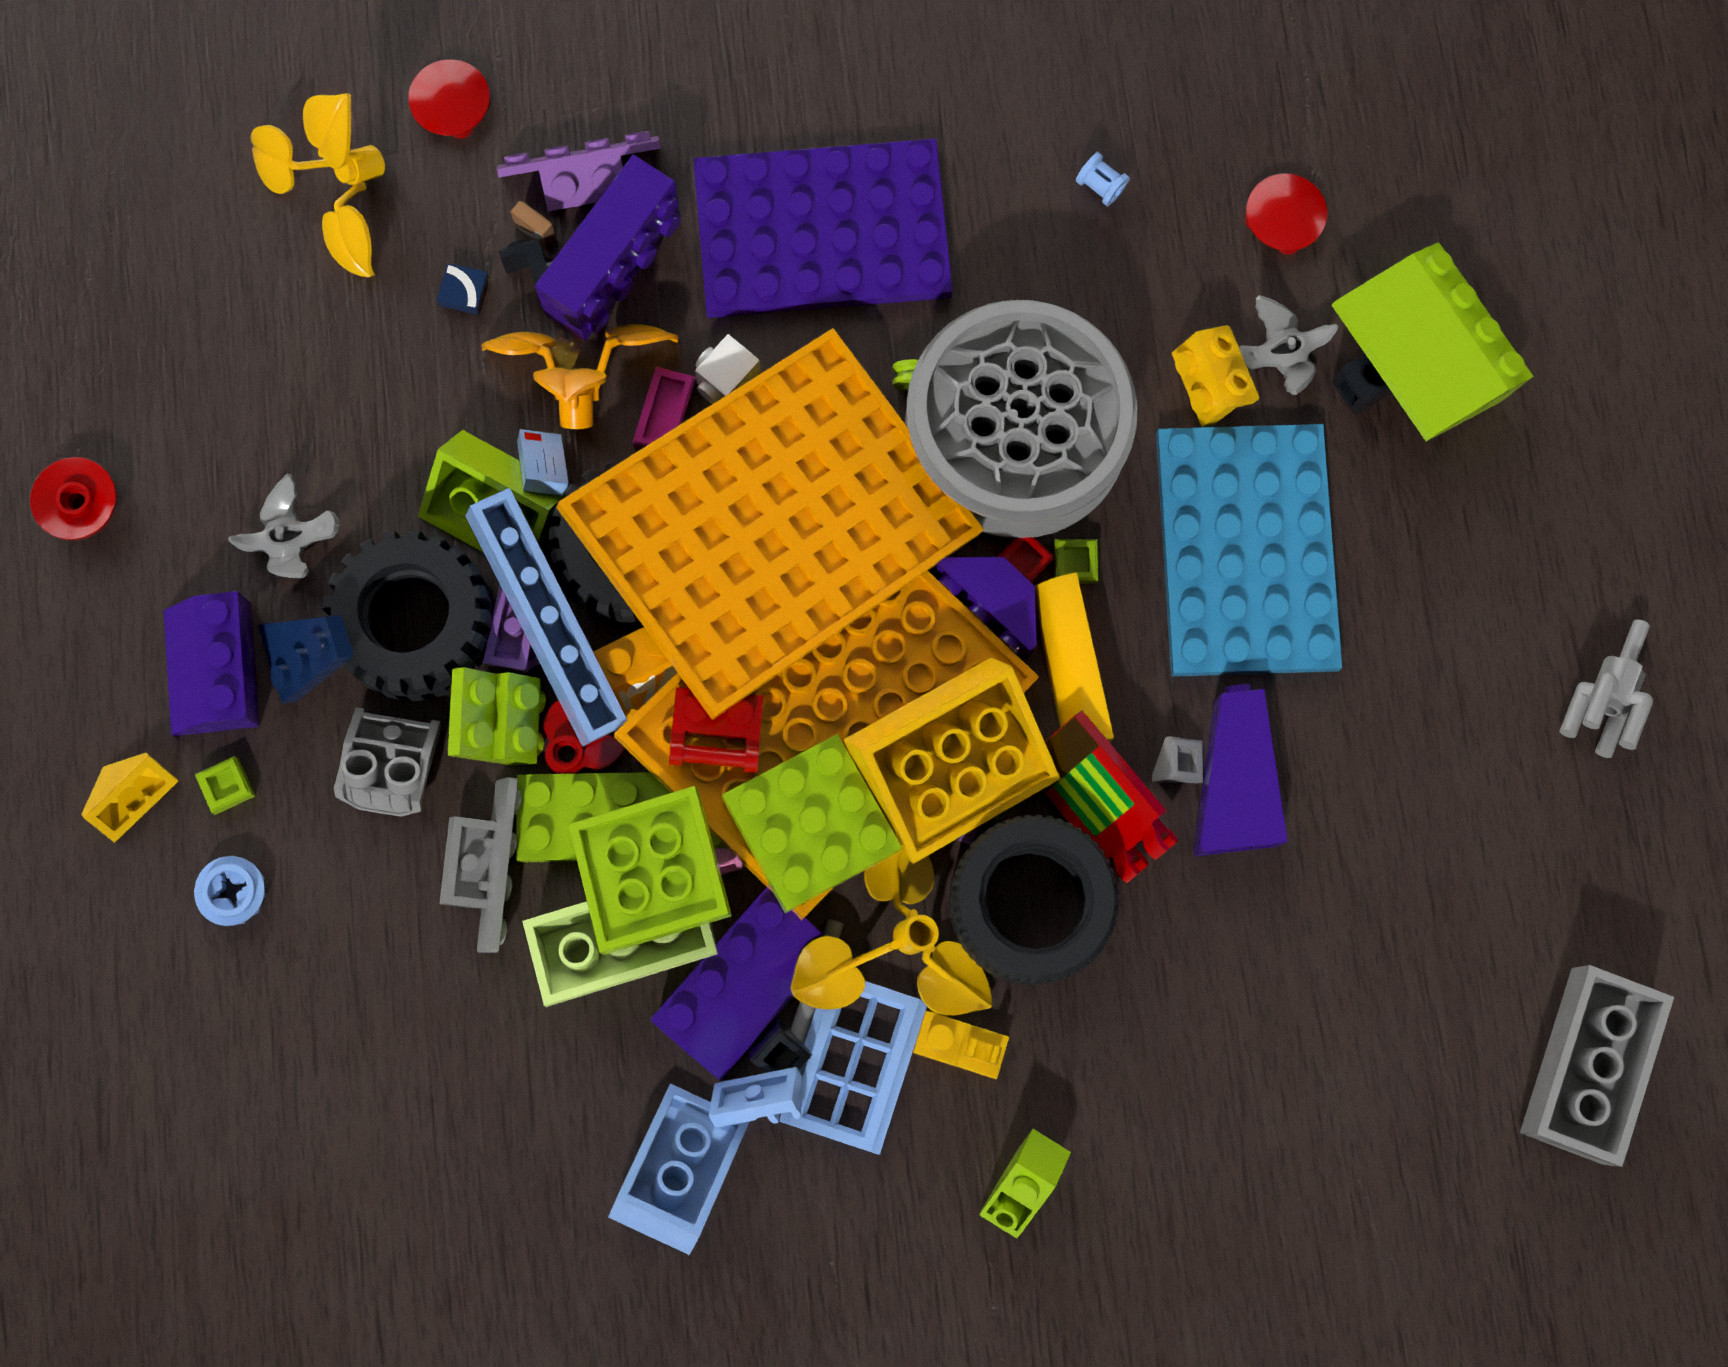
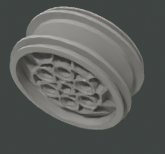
(1056, 480)

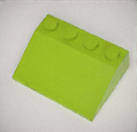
(1432, 341)

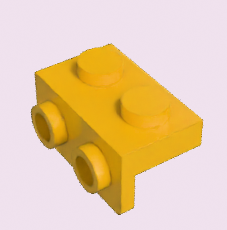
(1214, 374)

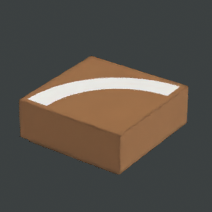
(533, 225)

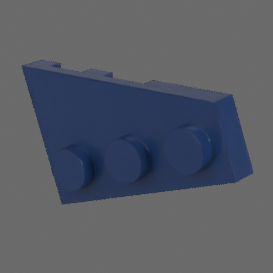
(304, 653)

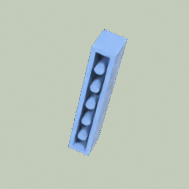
(545, 616)

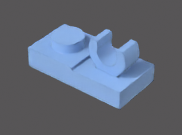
(756, 1097)

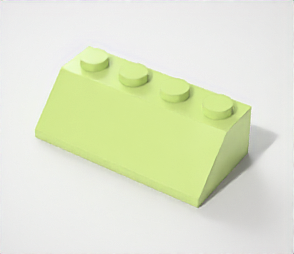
(570, 961)

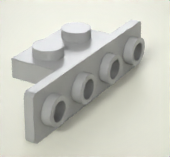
(478, 864)

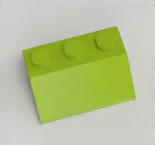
(470, 472)

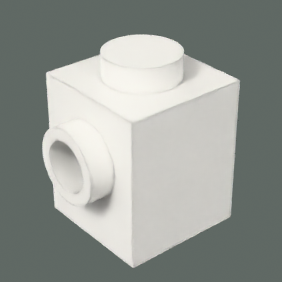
(725, 369)

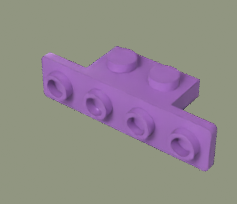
(579, 175)

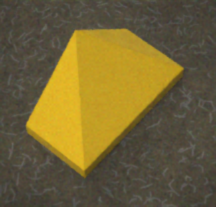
(126, 793)

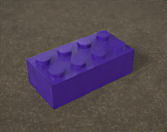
(609, 249)

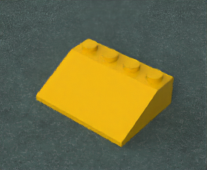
(953, 758)

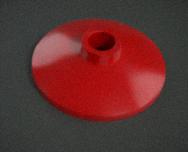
(58, 488)

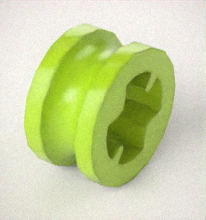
(904, 371)

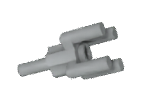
(1614, 695)

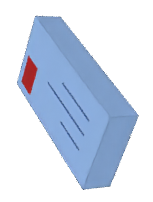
(542, 462)

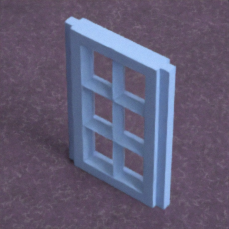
(890, 1078)

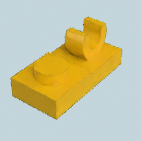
(960, 1044)

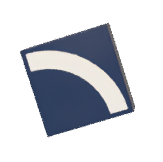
(462, 288)

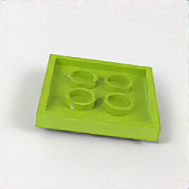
(811, 823)
(649, 870)

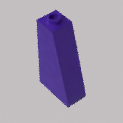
(1240, 779)

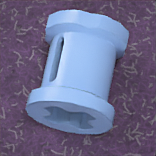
(1102, 179)

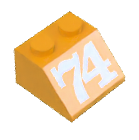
(634, 669)

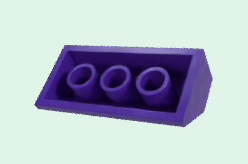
(739, 989)

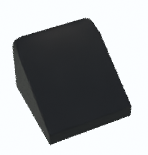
(778, 1049)

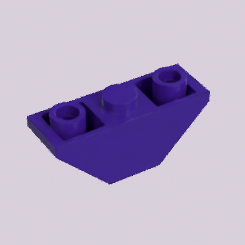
(995, 596)

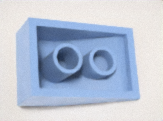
(677, 1171)

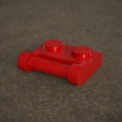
(736, 723)

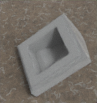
(1179, 761)

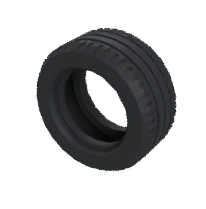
(1082, 861)

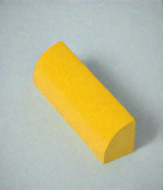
(1070, 652)

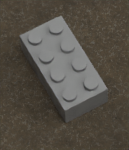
(1597, 1065)

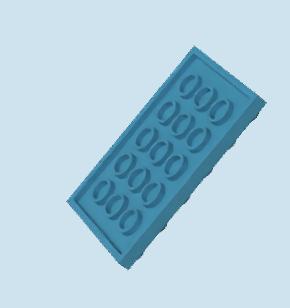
(1248, 550)

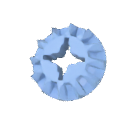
(212, 883)

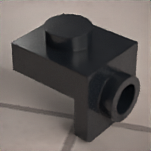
(525, 254)

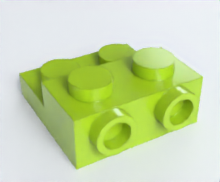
(495, 717)

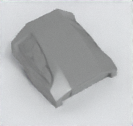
(386, 763)

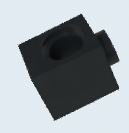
(1356, 389)

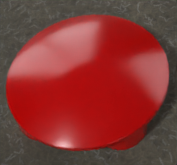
(449, 98)
(1286, 212)

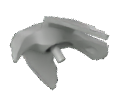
(1286, 345)
(284, 533)

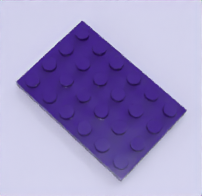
(822, 228)

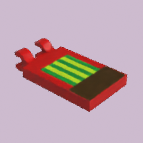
(1105, 797)

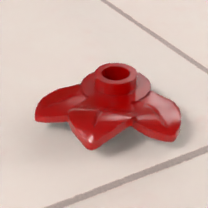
(561, 735)

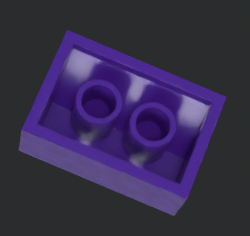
(211, 664)

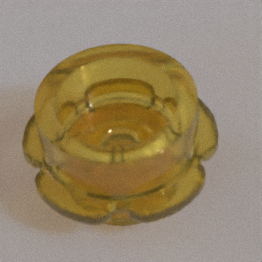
(564, 353)

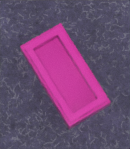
(664, 405)

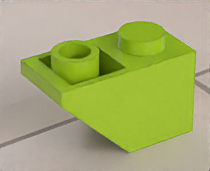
(1025, 1183)

